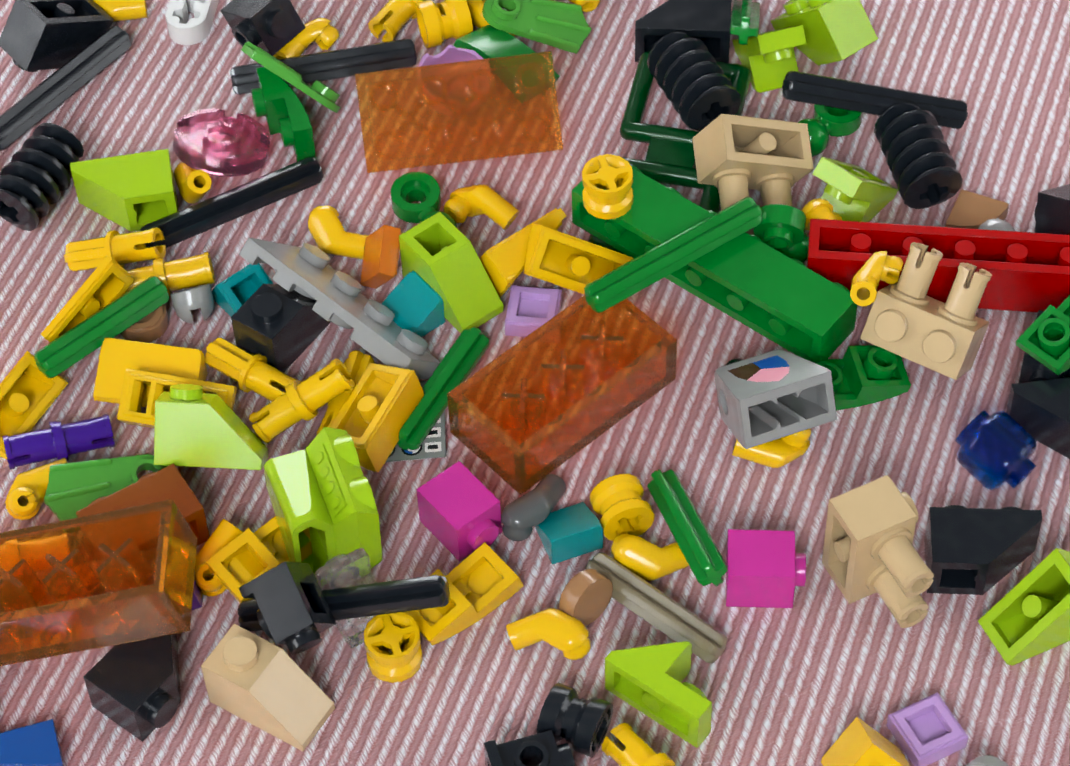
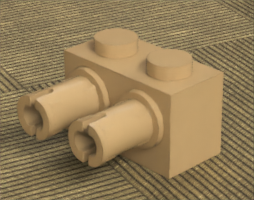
(752, 154)
(923, 328)
(873, 550)

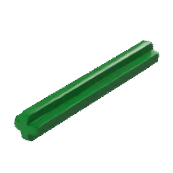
(673, 254)

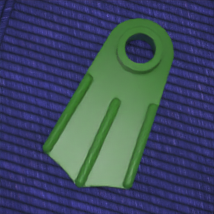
(542, 21)
(317, 91)
(80, 483)

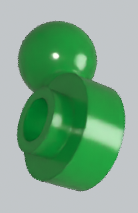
(830, 122)
(412, 188)
(784, 230)

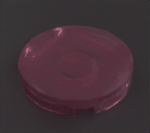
(221, 143)

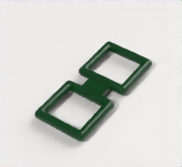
(670, 149)

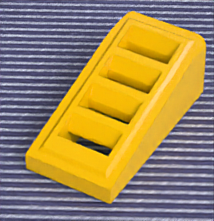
(508, 258)
(133, 392)

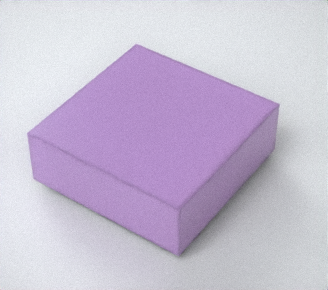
(530, 309)
(927, 731)

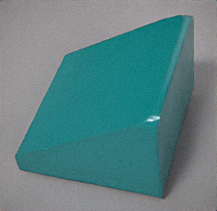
(239, 287)
(416, 305)
(570, 533)

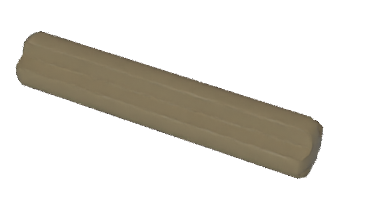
(660, 609)

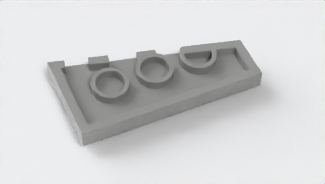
(342, 303)

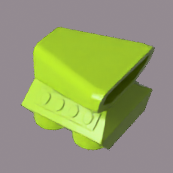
(327, 494)

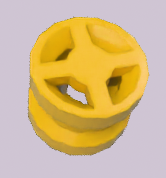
(608, 173)
(621, 506)
(399, 634)

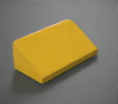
(568, 259)
(99, 290)
(120, 354)
(25, 398)
(378, 411)

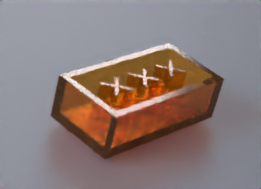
(458, 112)
(561, 389)
(95, 581)

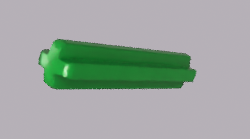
(745, 20)
(103, 324)
(449, 374)
(687, 528)

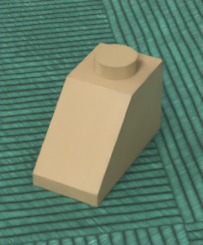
(265, 688)

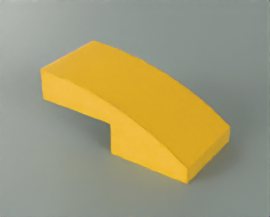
(252, 556)
(475, 590)

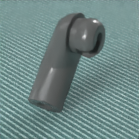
(532, 508)

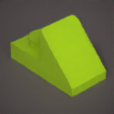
(770, 56)
(853, 190)
(651, 683)

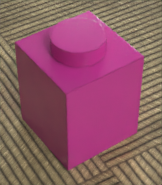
(459, 511)
(763, 568)

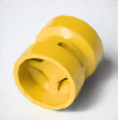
(443, 21)

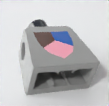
(773, 396)

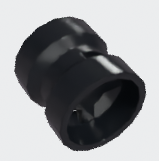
(575, 719)

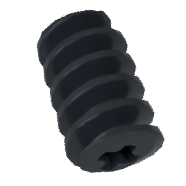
(692, 80)
(917, 156)
(37, 175)

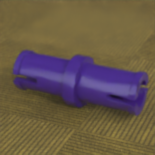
(58, 441)

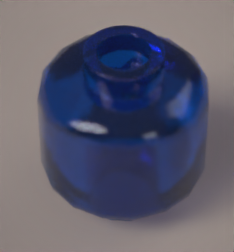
(996, 450)

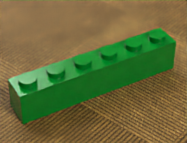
(739, 278)

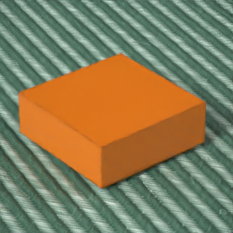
(380, 256)

